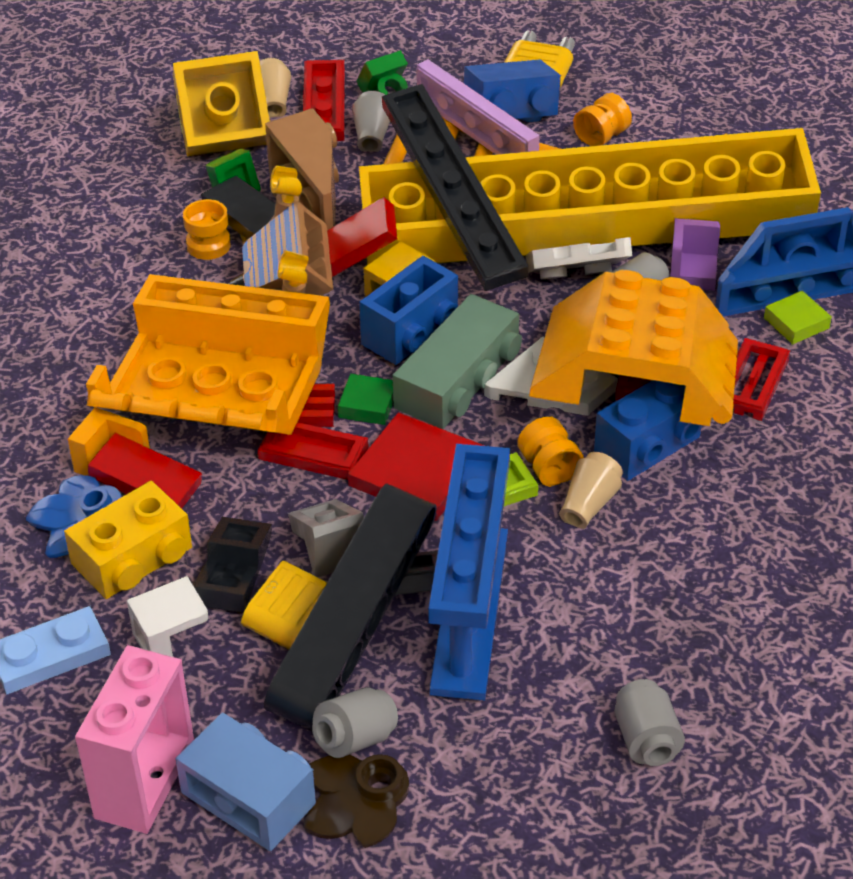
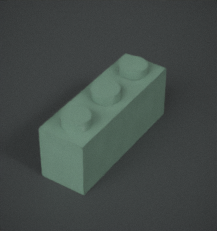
(456, 361)

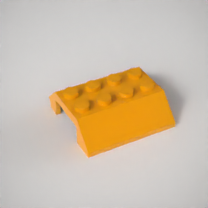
(645, 332)
(218, 355)

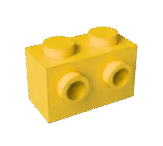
(128, 539)

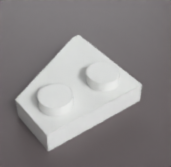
(594, 258)
(518, 376)

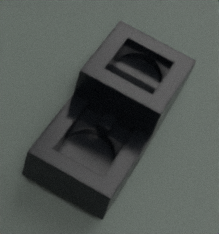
(232, 563)

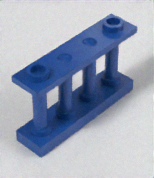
(469, 572)

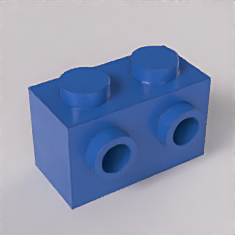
(519, 88)
(407, 309)
(644, 427)

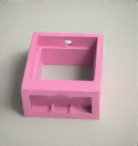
(132, 732)

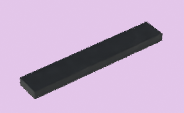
(455, 188)

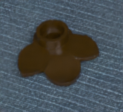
(351, 803)

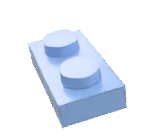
(51, 649)

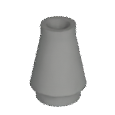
(370, 121)

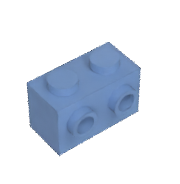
(246, 780)

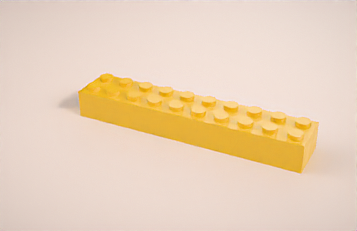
(613, 191)

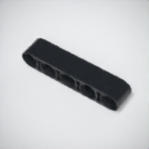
(350, 605)

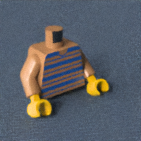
(291, 248)

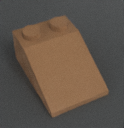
(307, 145)

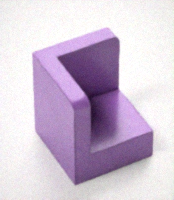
(695, 252)

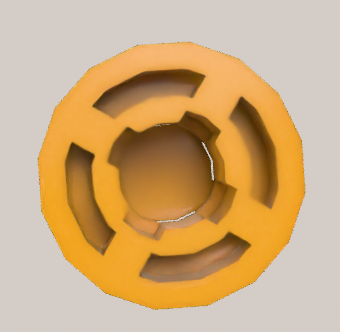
(607, 115)
(206, 229)
(544, 445)

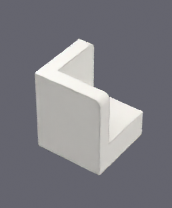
(165, 613)

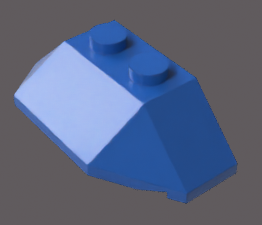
(789, 257)

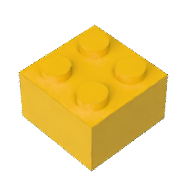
(221, 103)

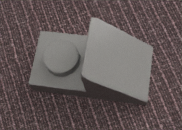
(326, 532)

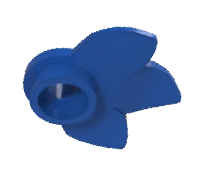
(76, 500)

